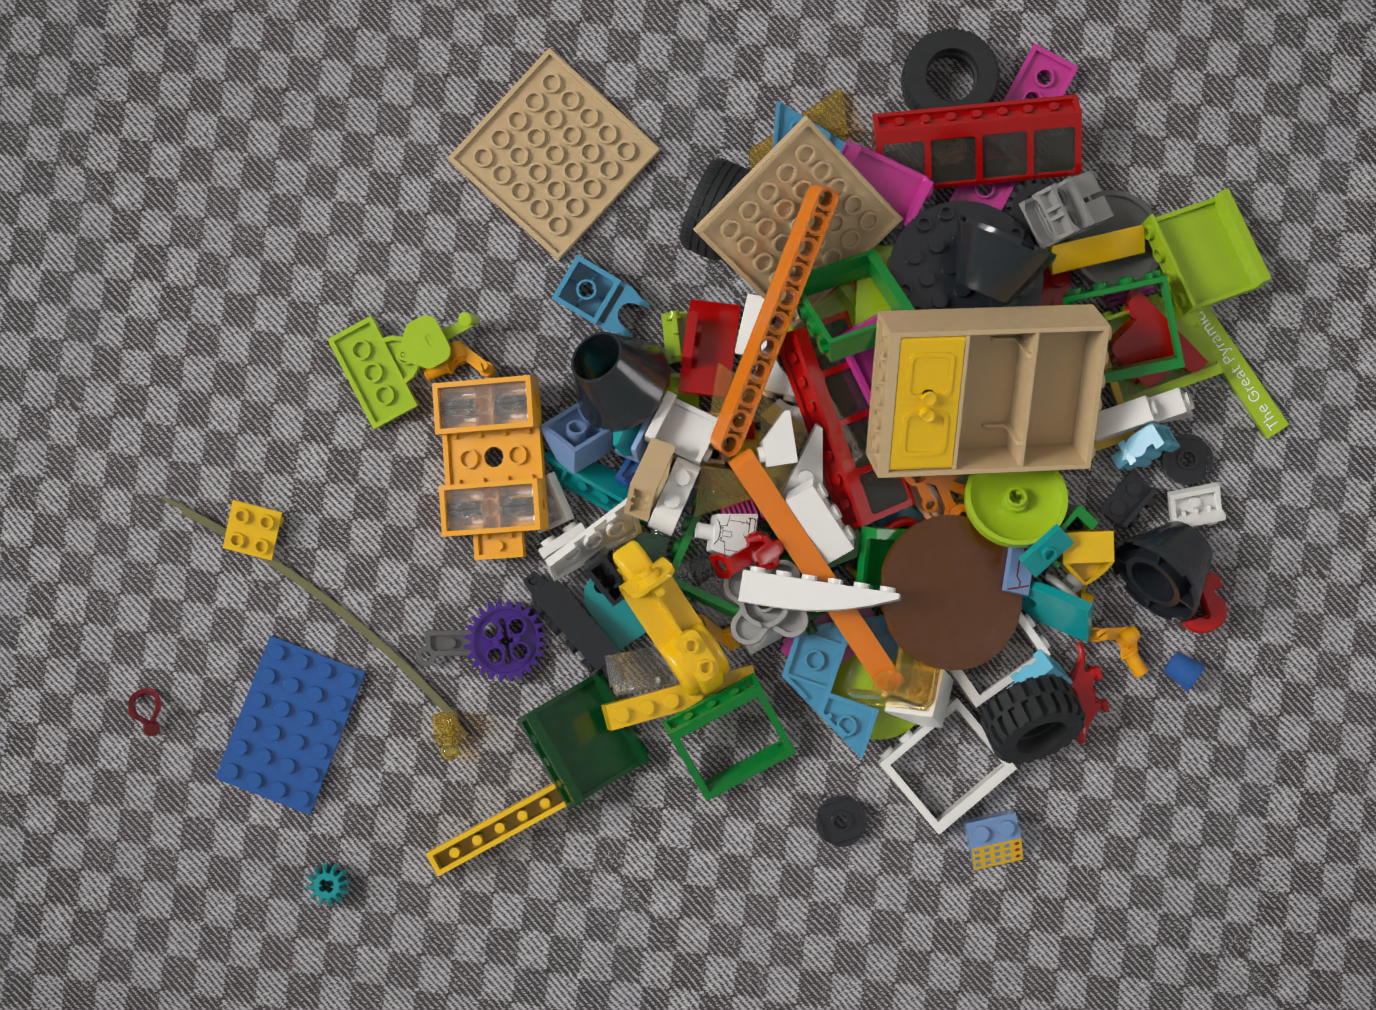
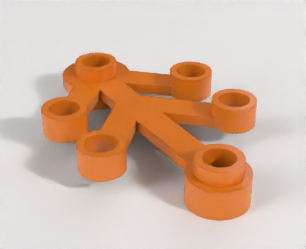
(943, 484)

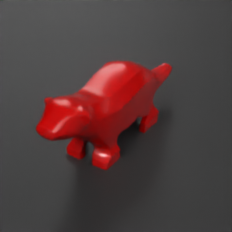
(1085, 692)

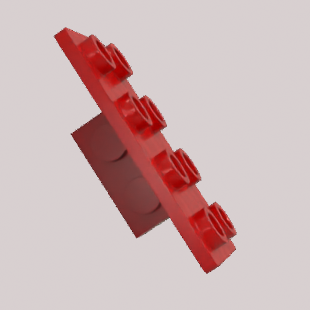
(707, 341)

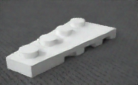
(606, 532)

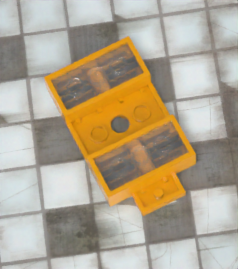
(484, 499)

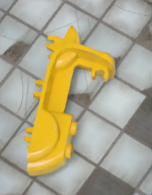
(670, 620)

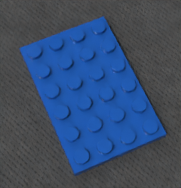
(290, 725)

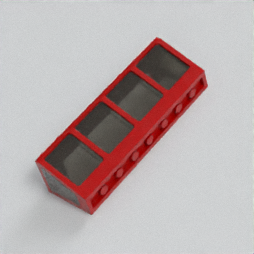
(985, 140)
(834, 400)

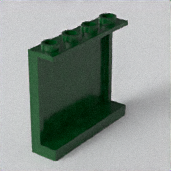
(577, 745)

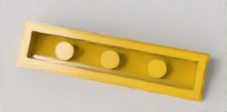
(1097, 249)

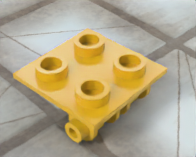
(252, 529)

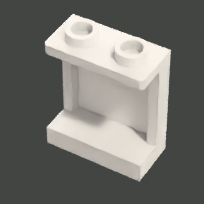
(683, 427)

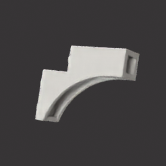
(778, 380)
(1142, 411)

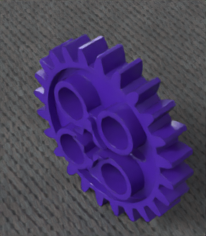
(527, 636)

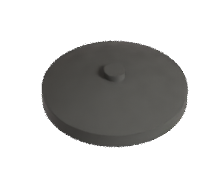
(1128, 213)

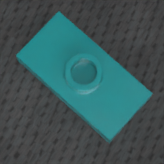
(1046, 550)

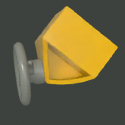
(1084, 560)

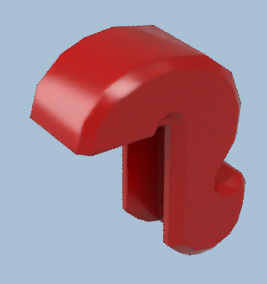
(1212, 607)

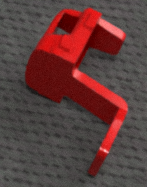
(759, 550)

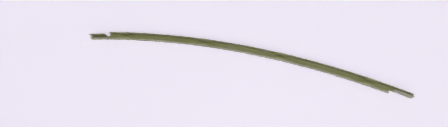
(333, 606)

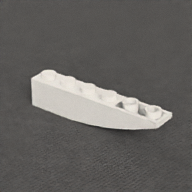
(808, 593)

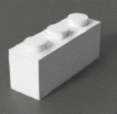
(821, 520)

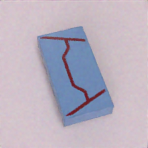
(1016, 575)

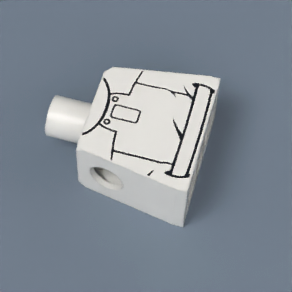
(726, 532)

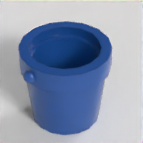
(1183, 670)

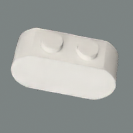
(674, 496)

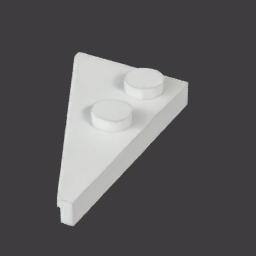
(809, 462)

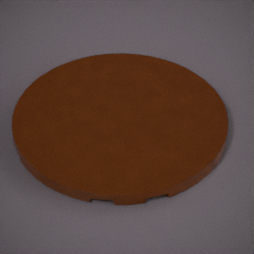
(950, 594)

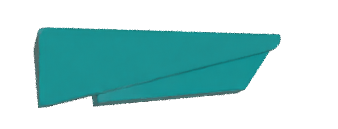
(592, 483)

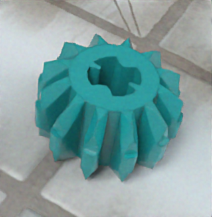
(329, 893)

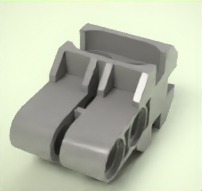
(1065, 209)

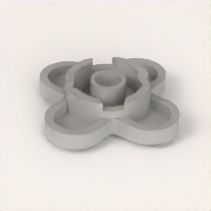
(754, 621)

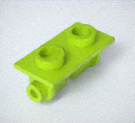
(674, 333)

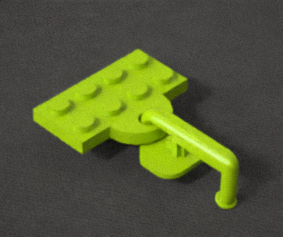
(377, 362)

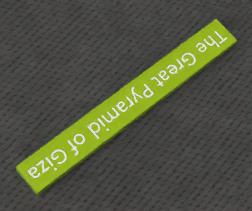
(1241, 377)

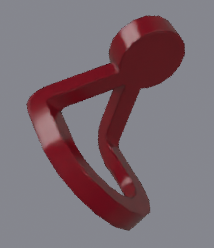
(150, 726)

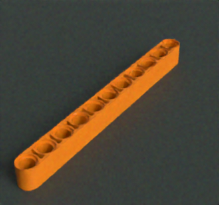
(770, 308)
(808, 558)

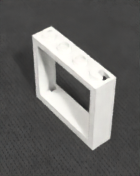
(968, 689)
(969, 799)

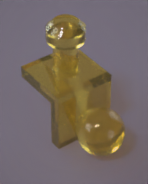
(447, 734)

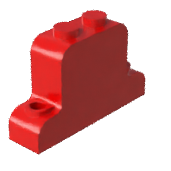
(1147, 338)

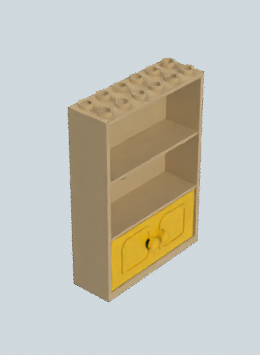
(986, 390)

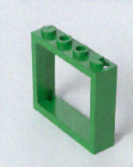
(840, 273)
(1128, 283)
(678, 550)
(713, 708)

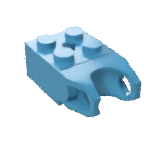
(604, 303)

